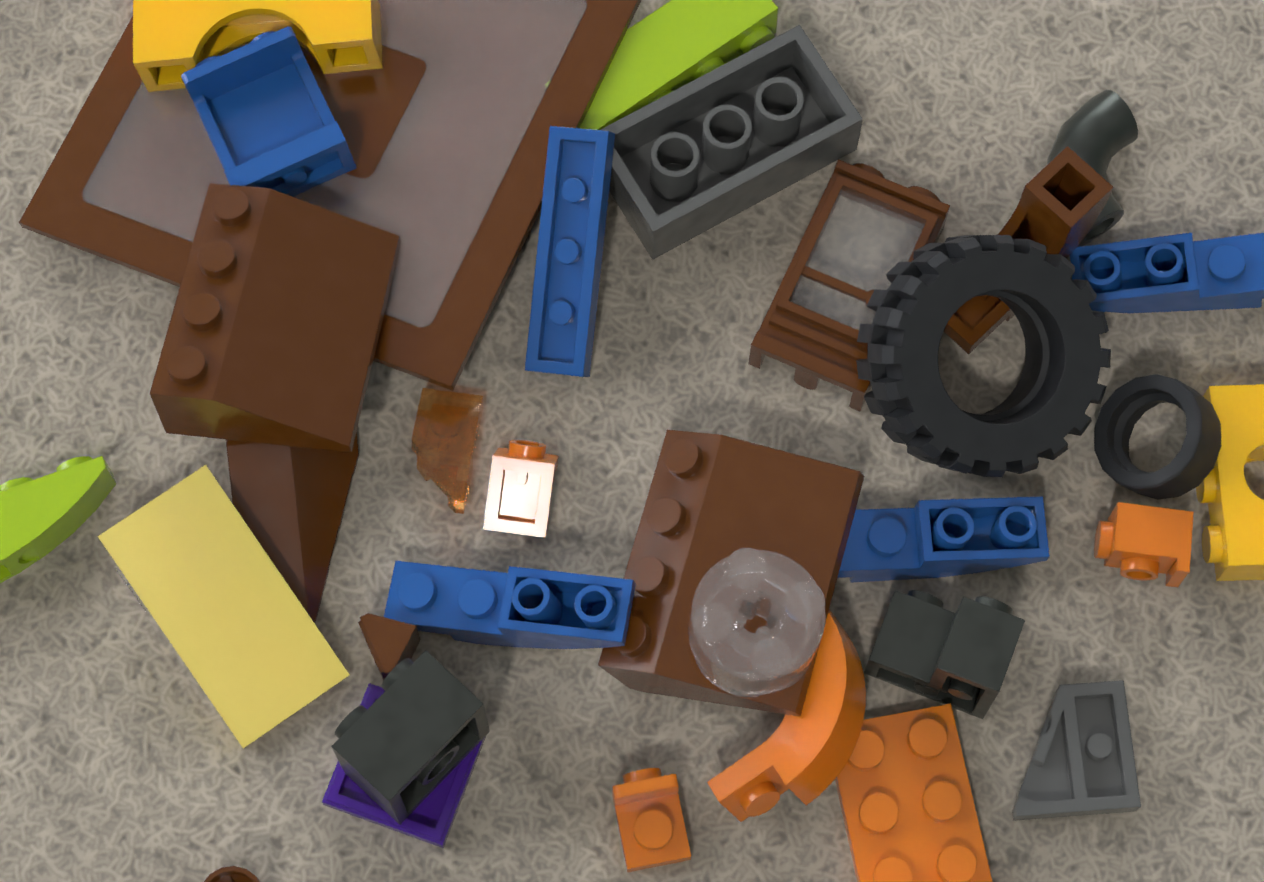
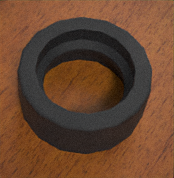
(1124, 410)

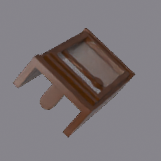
(844, 256)

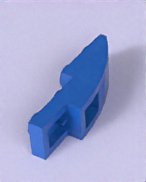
(1173, 273)
(945, 539)
(513, 607)

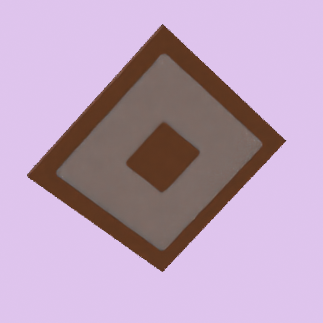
(440, 144)

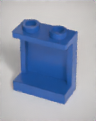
(268, 116)

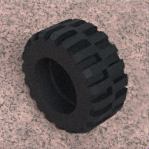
(1058, 368)

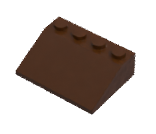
(274, 322)
(701, 507)

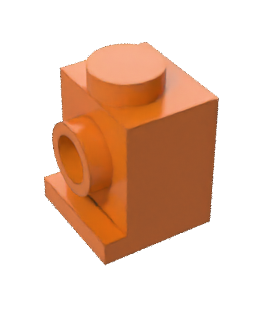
(1146, 542)

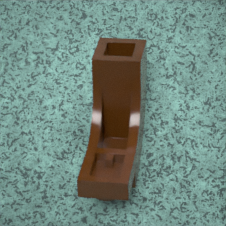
(1054, 211)

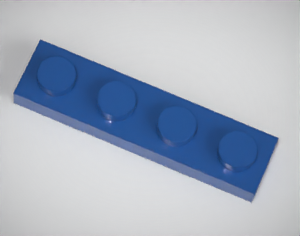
(569, 251)

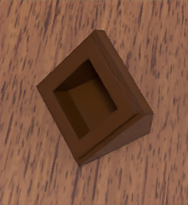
(388, 641)

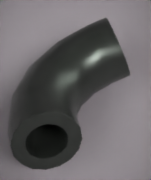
(1096, 136)

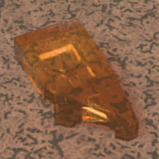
(446, 441)

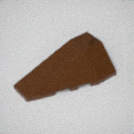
(293, 507)

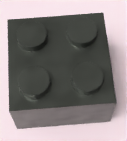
(410, 735)

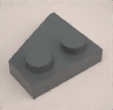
(1082, 756)

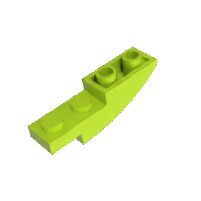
(48, 510)

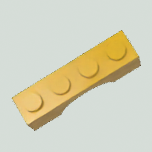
(181, 33)

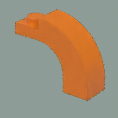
(807, 748)

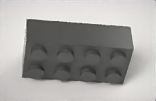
(729, 141)

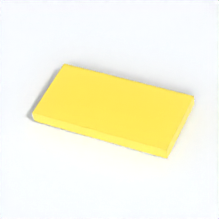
(223, 606)

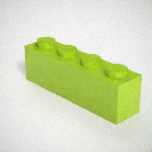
(676, 48)

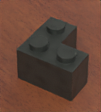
(946, 653)

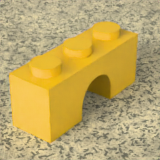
(1235, 513)

